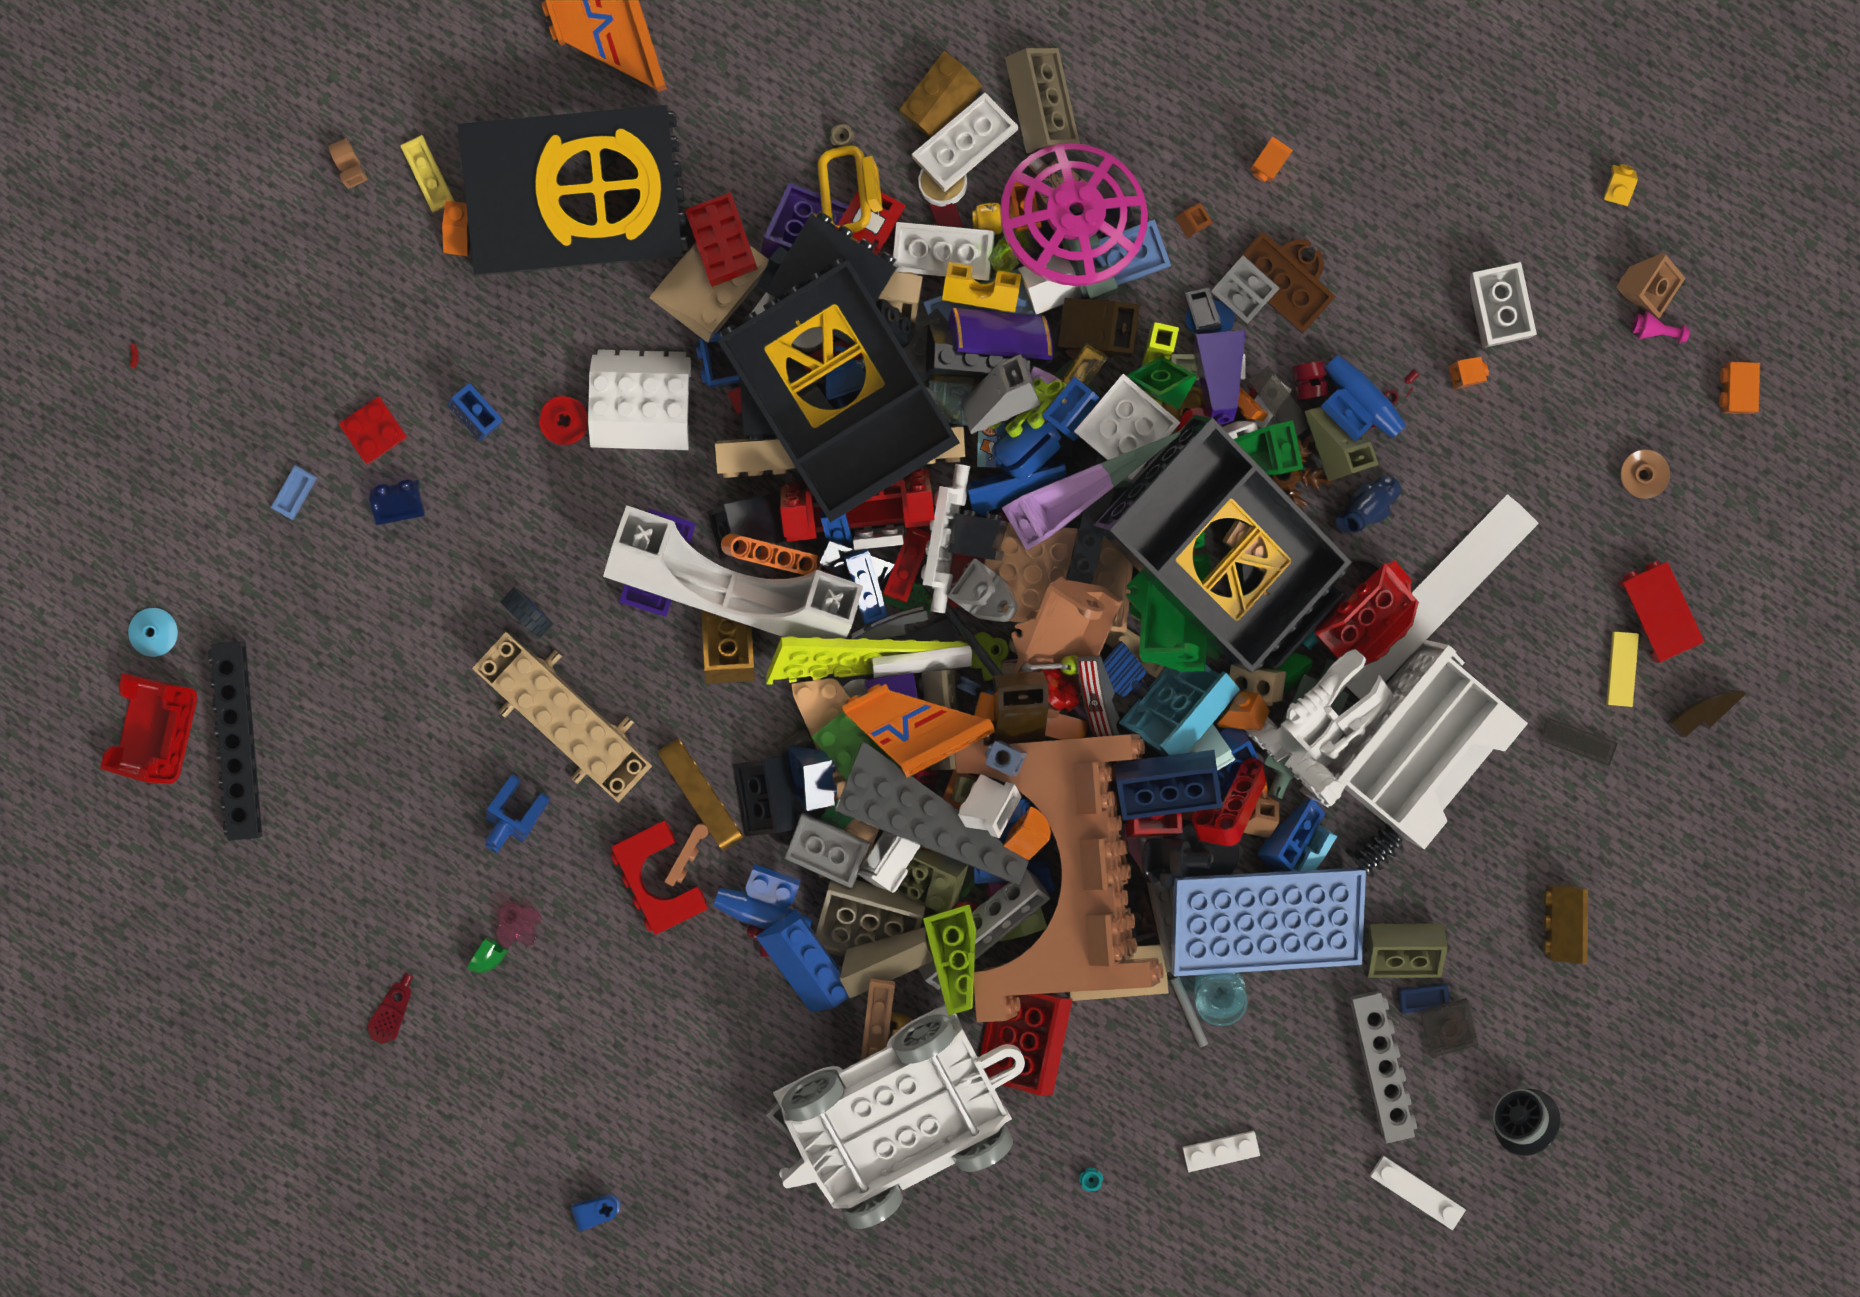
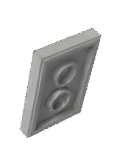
(827, 850)

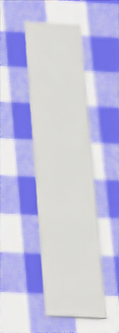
(1452, 583)

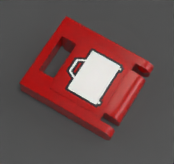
(881, 222)

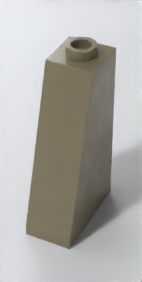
(884, 960)

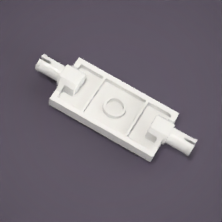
(937, 568)

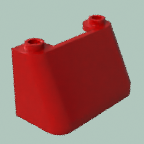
(153, 730)

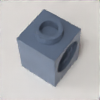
(1015, 761)

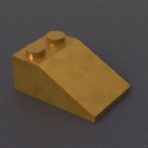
(727, 650)

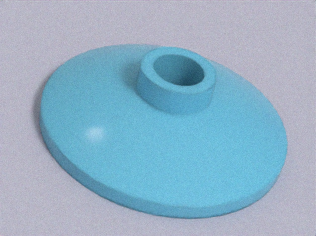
(164, 628)

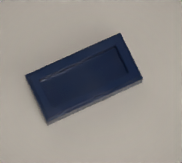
(1422, 997)

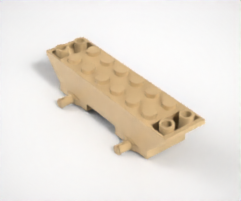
(563, 716)

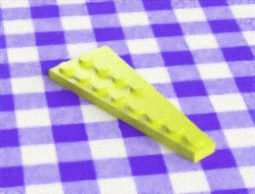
(839, 656)

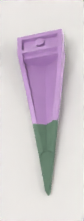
(1051, 507)

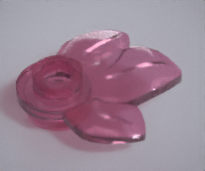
(519, 928)

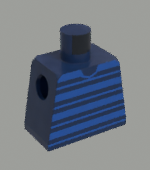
(1125, 672)

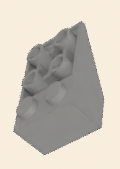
(1000, 395)

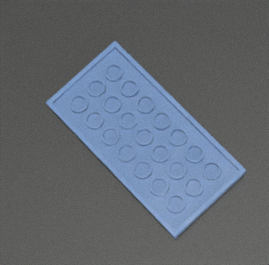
(1268, 921)

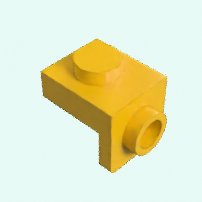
(1621, 184)

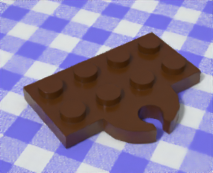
(1300, 293)

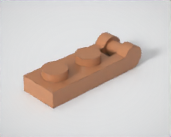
(688, 853)

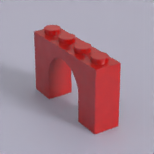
(659, 912)

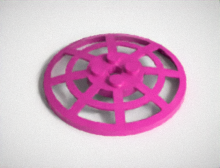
(1069, 225)

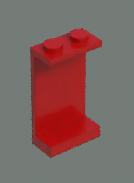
(1662, 610)

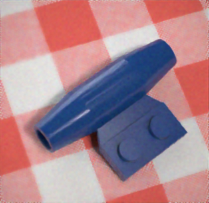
(1359, 402)
(764, 902)

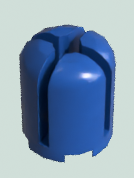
(1028, 451)

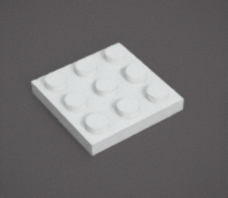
(1125, 421)

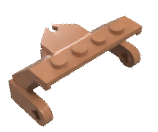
(1069, 622)

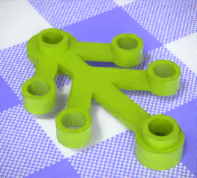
(1035, 420)

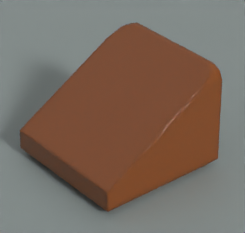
(1193, 220)

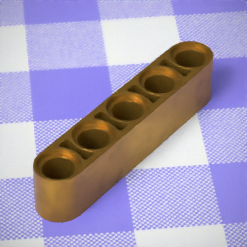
(700, 794)

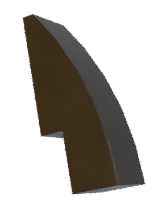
(1704, 712)

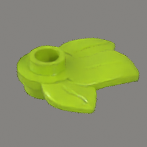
(989, 644)

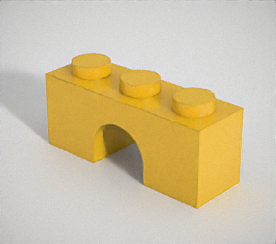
(963, 289)

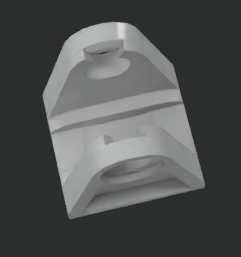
(983, 593)

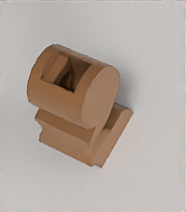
(348, 163)

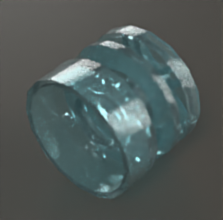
(1221, 1007)

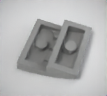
(1245, 289)

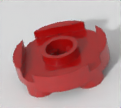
(550, 417)
(1061, 691)

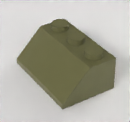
(1406, 950)

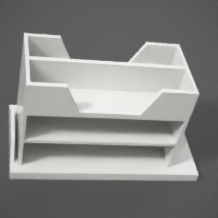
(1424, 743)

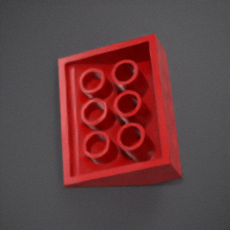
(1038, 1034)

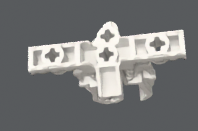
(1315, 727)

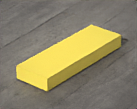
(427, 173)
(1622, 669)

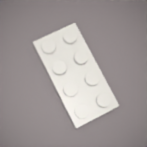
(964, 142)
(931, 247)

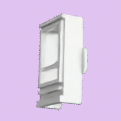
(888, 861)

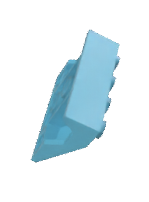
(1179, 709)

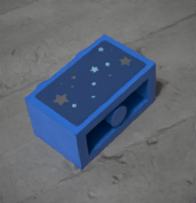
(474, 412)

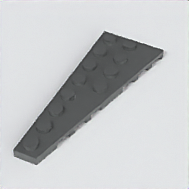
(906, 808)

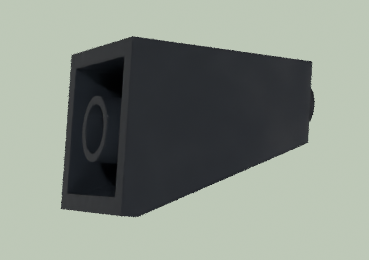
(751, 518)

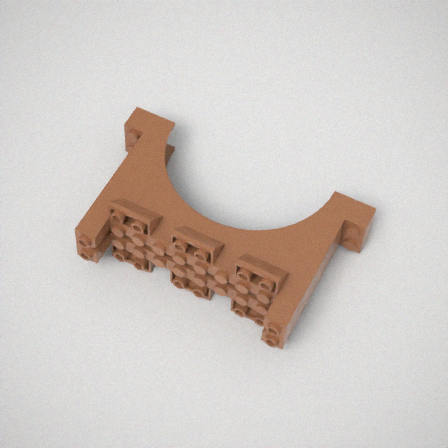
(1091, 930)

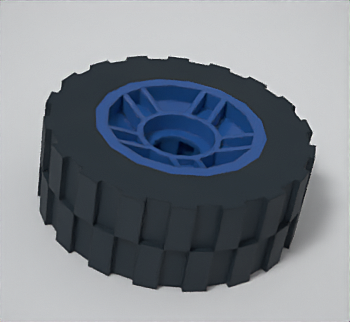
(526, 612)

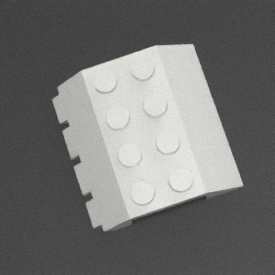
(639, 400)

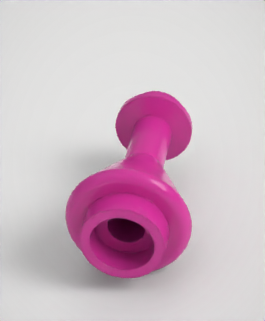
(1647, 326)

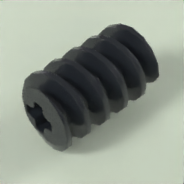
(1378, 851)

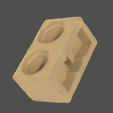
(1257, 680)

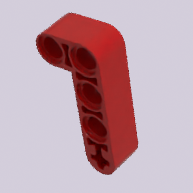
(1229, 823)

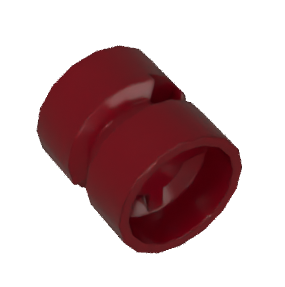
(1310, 372)

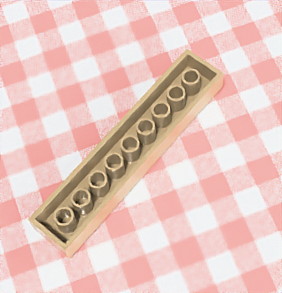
(769, 454)

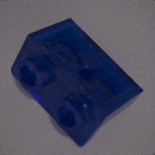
(396, 502)

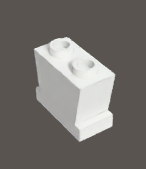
(989, 805)

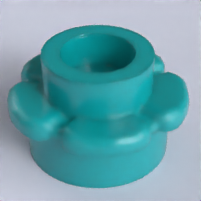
(1095, 1184)

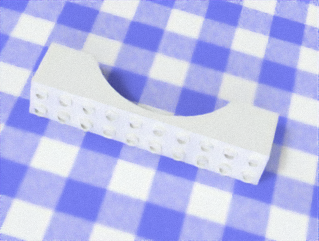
(658, 559)

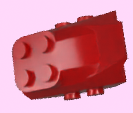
(1372, 617)

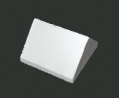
(1047, 294)

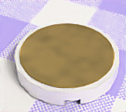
(935, 195)

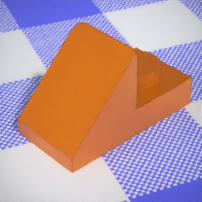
(1249, 407)

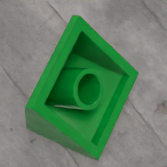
(1164, 380)

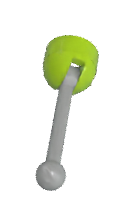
(1067, 665)

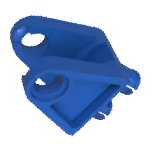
(844, 381)
(504, 825)

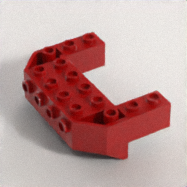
(902, 502)

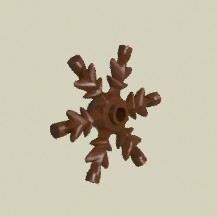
(1313, 478)

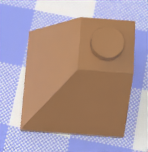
(1651, 284)

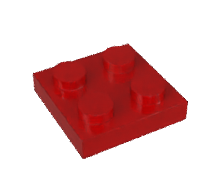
(373, 430)

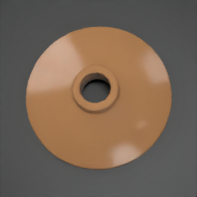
(1656, 469)

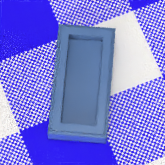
(294, 492)

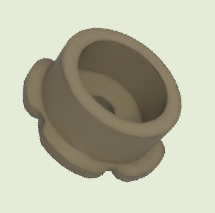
(841, 129)

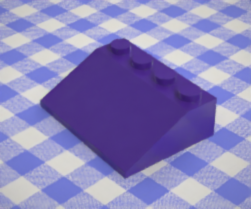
(792, 215)

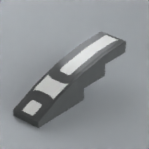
(891, 625)

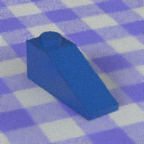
(1291, 837)

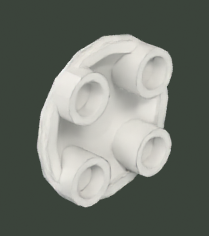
(1240, 427)

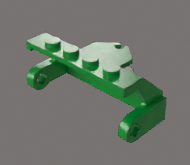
(1165, 632)

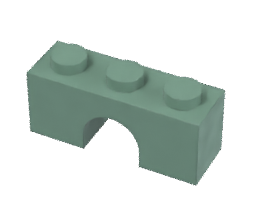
(1096, 291)

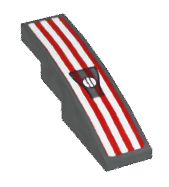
(1097, 696)

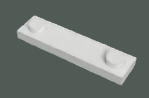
(1417, 1192)

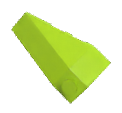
(953, 951)

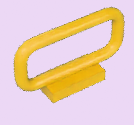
(867, 184)

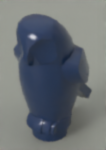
(1369, 504)

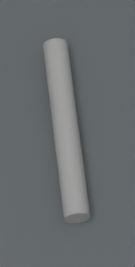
(1189, 1011)

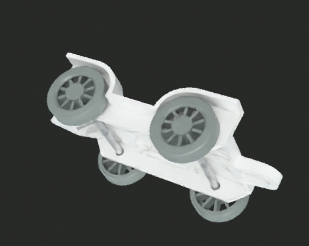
(898, 1117)

